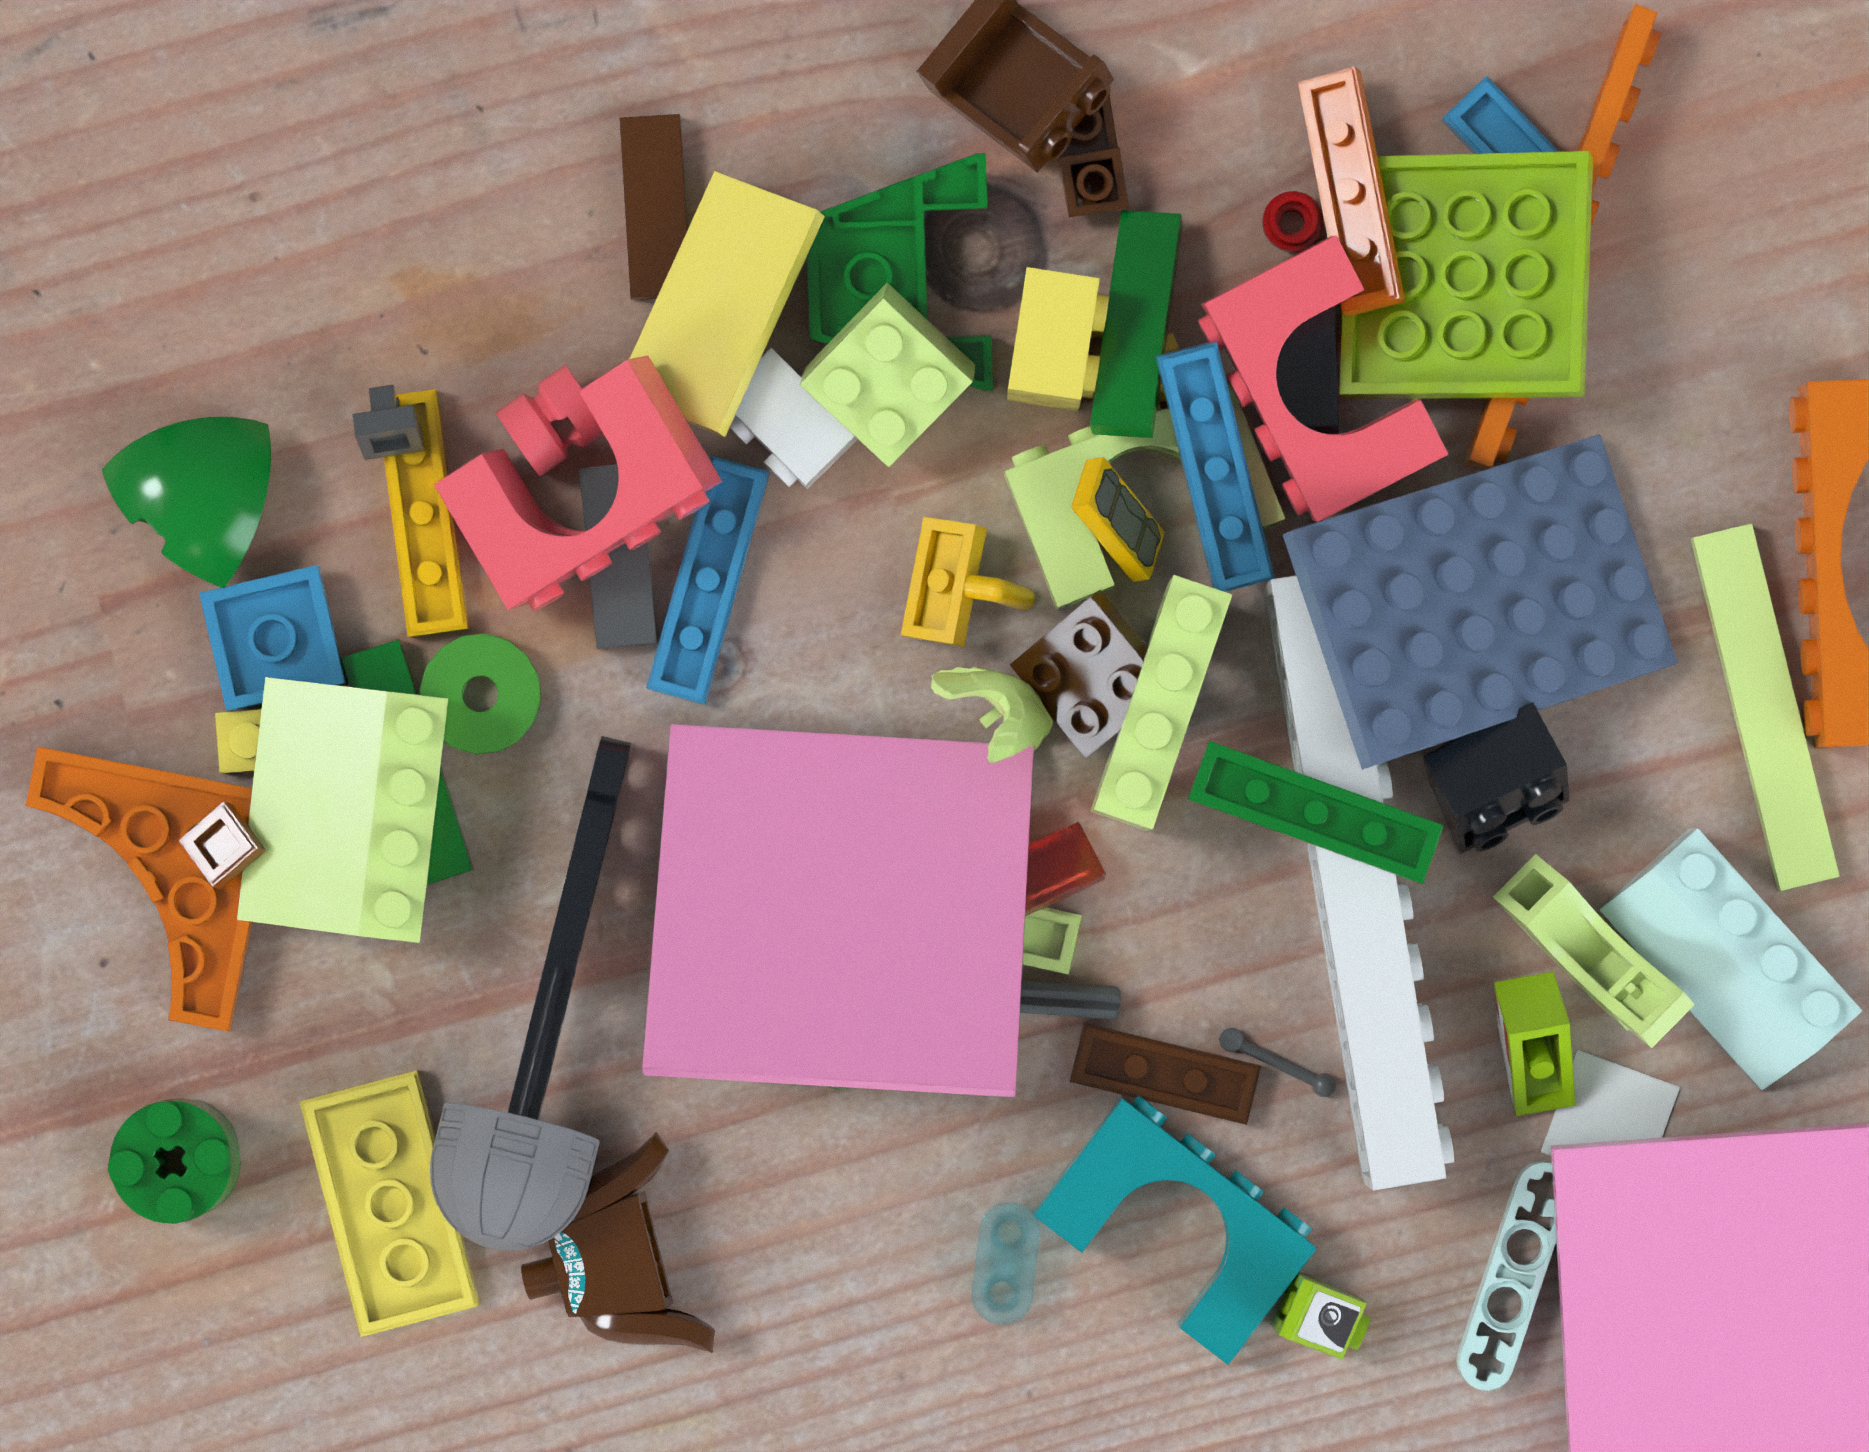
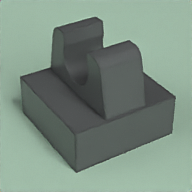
(388, 426)

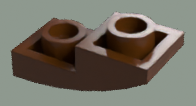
(1093, 166)

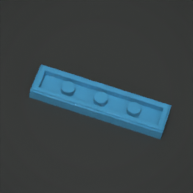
(1215, 466)
(708, 583)

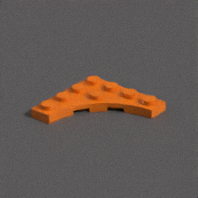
(142, 819)

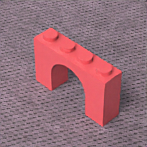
(1324, 468)
(659, 475)

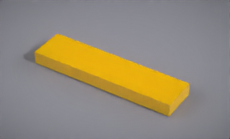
(426, 529)

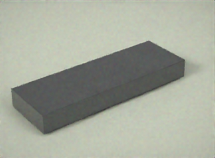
(624, 589)

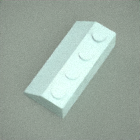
(1731, 957)

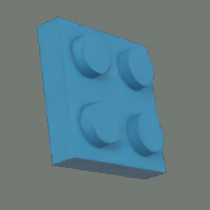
(271, 631)

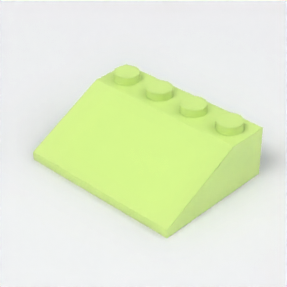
(343, 809)

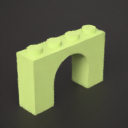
(1047, 483)
(1161, 703)

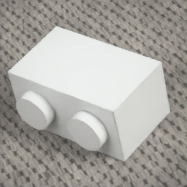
(789, 424)

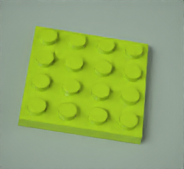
(1488, 278)

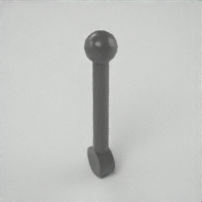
(1322, 1084)

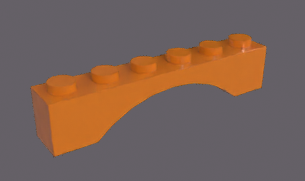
(1833, 454)

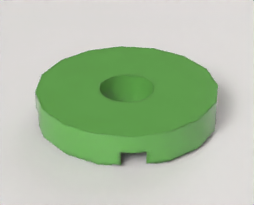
(516, 684)

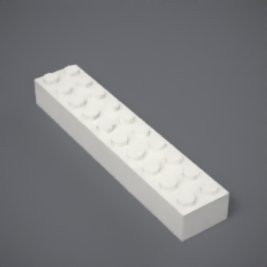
(1361, 929)

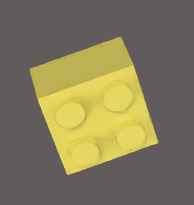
(1054, 339)

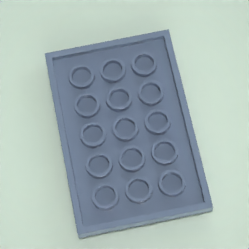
(1479, 600)

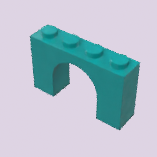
(1260, 1248)

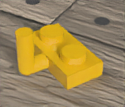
(948, 581)

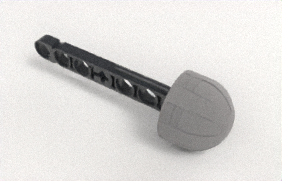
(509, 1174)

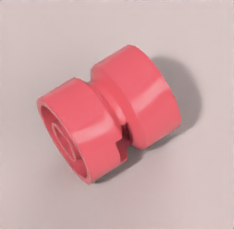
(550, 421)

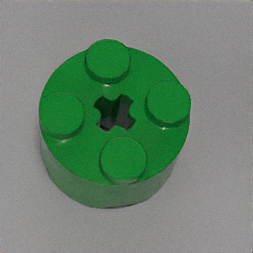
(139, 1161)

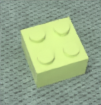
(888, 375)

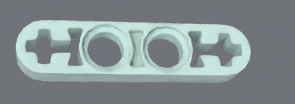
(1506, 1273)

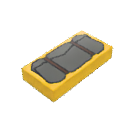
(1118, 519)

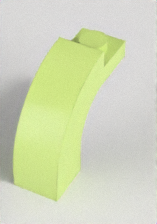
(1592, 952)

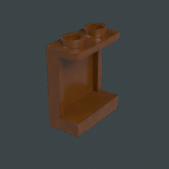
(1016, 79)

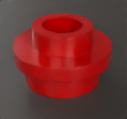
(1292, 202)

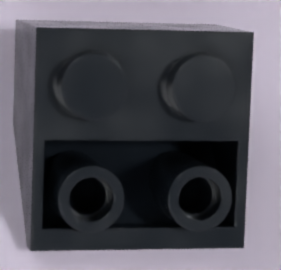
(1498, 780)

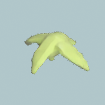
(1025, 717)

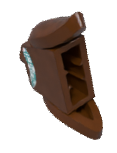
(612, 1262)

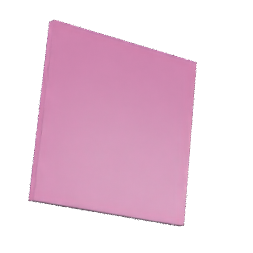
(839, 912)
(1716, 1291)

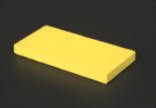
(725, 297)
(375, 1178)

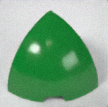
(197, 489)

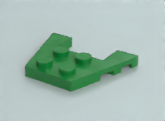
(883, 242)

